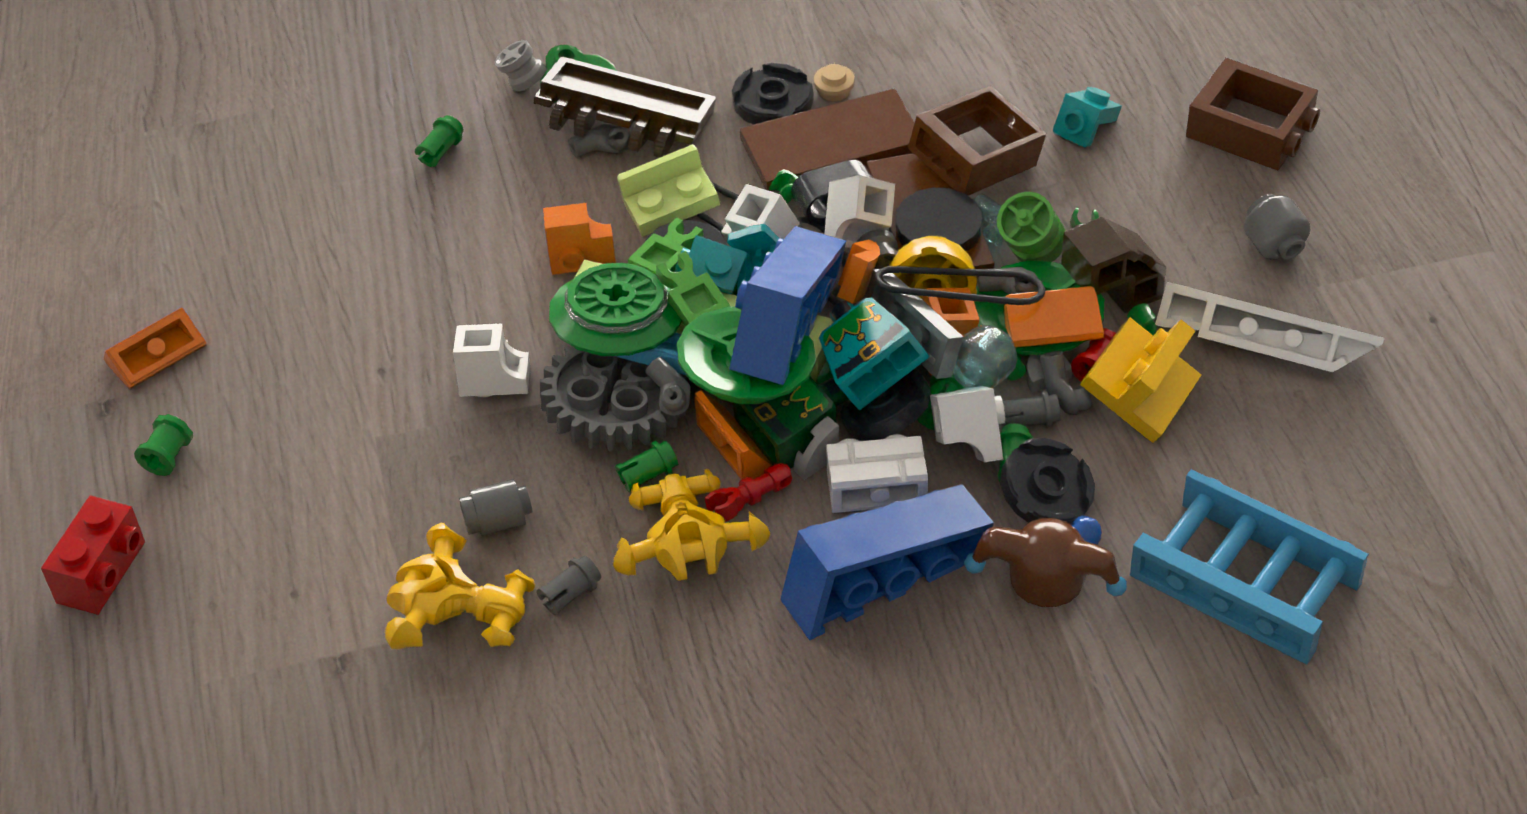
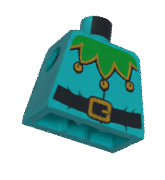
(868, 350)

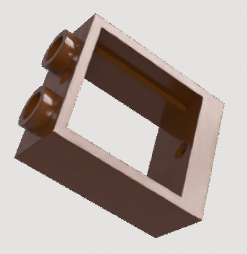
(1244, 137)
(938, 142)

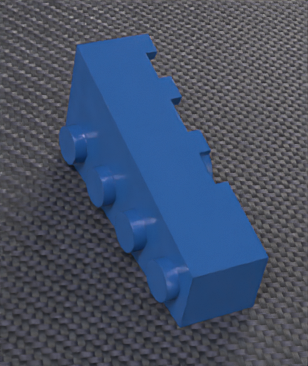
(784, 302)
(879, 554)

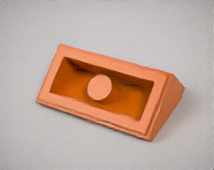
(1056, 318)
(154, 348)
(729, 437)

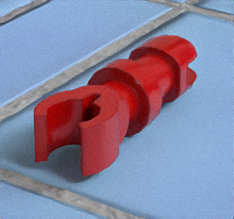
(731, 500)

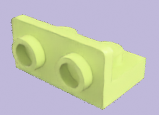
(667, 190)

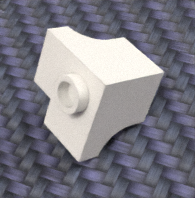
(760, 207)
(858, 207)
(488, 363)
(972, 418)

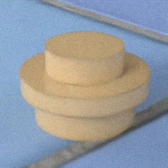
(834, 82)

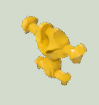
(685, 530)
(437, 589)

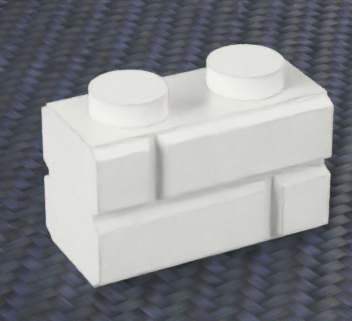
(875, 472)

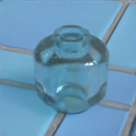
(985, 357)

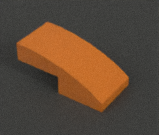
(858, 270)

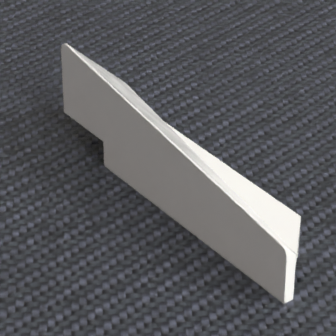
(1264, 329)

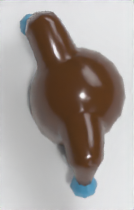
(1047, 561)

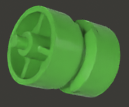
(1031, 227)

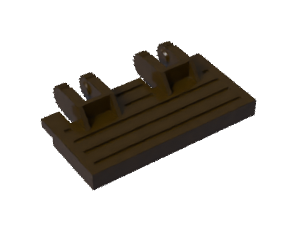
(617, 98)

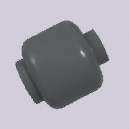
(1277, 227)

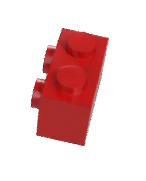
(93, 555)

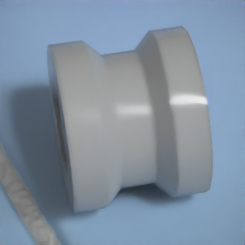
(520, 65)

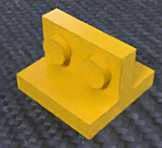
(1144, 376)

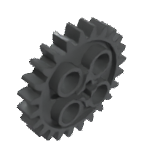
(581, 386)

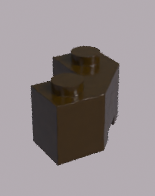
(1113, 262)

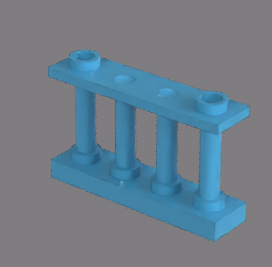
(1232, 601)

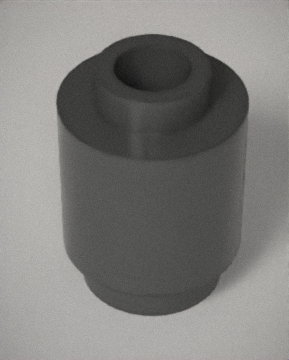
(495, 507)

